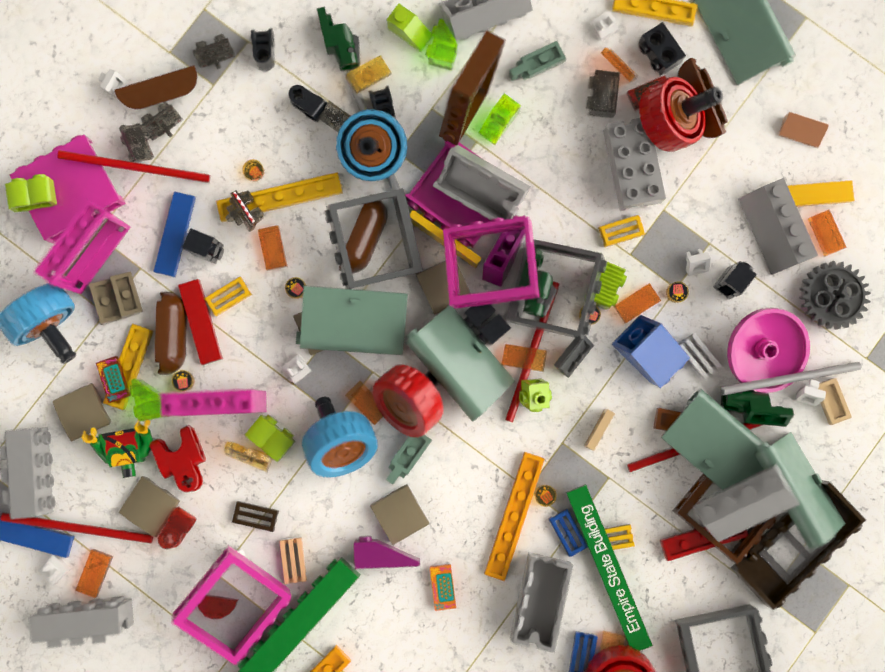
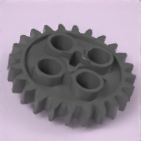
(851, 305)

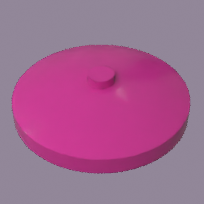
(768, 346)

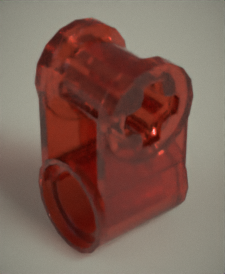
(178, 526)

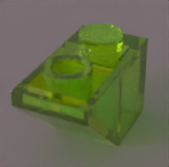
(443, 48)
(499, 119)
(146, 401)

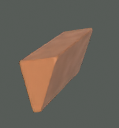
(803, 129)

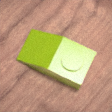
(408, 27)

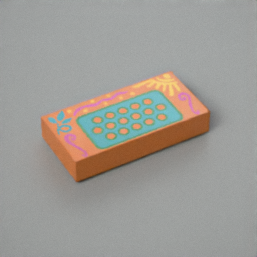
(442, 587)

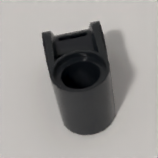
(263, 45)
(382, 101)
(310, 104)

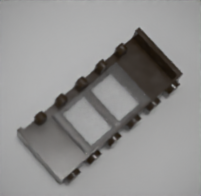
(783, 558)

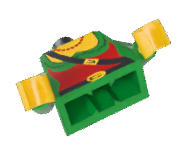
(122, 447)

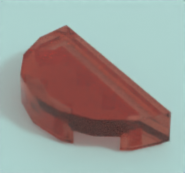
(217, 607)

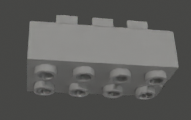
(633, 165)
(480, 185)
(28, 472)
(541, 602)
(80, 621)

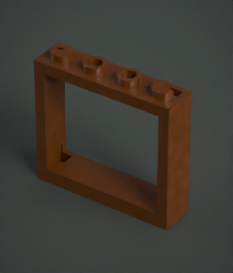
(471, 87)
(743, 546)

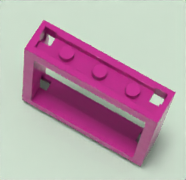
(479, 228)
(72, 242)
(213, 402)
(230, 556)

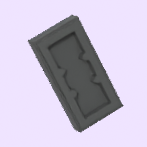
(573, 356)

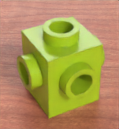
(535, 394)

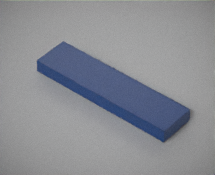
(174, 234)
(36, 538)

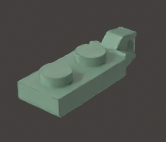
(538, 62)
(407, 457)

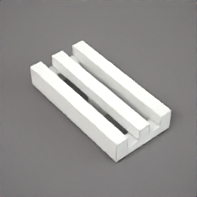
(716, 365)

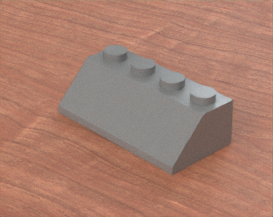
(475, 16)
(777, 226)
(746, 503)

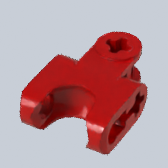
(183, 462)

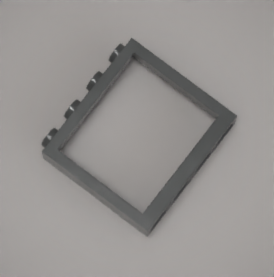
(406, 231)
(516, 307)
(758, 636)

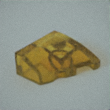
(248, 456)

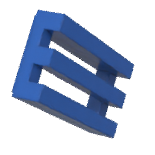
(559, 517)
(586, 636)

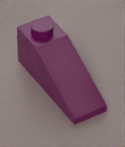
(502, 257)
(377, 554)

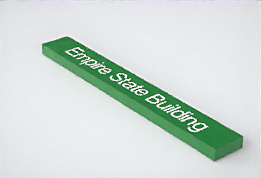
(609, 568)

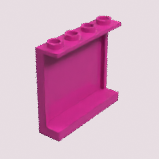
(73, 186)
(439, 206)

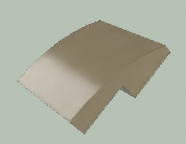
(435, 286)
(115, 298)
(81, 411)
(149, 506)
(399, 514)

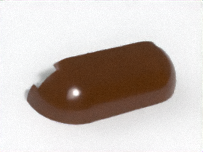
(701, 81)
(158, 89)
(366, 235)
(170, 333)

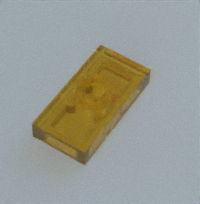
(368, 74)

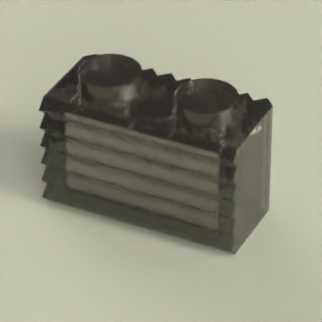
(604, 93)

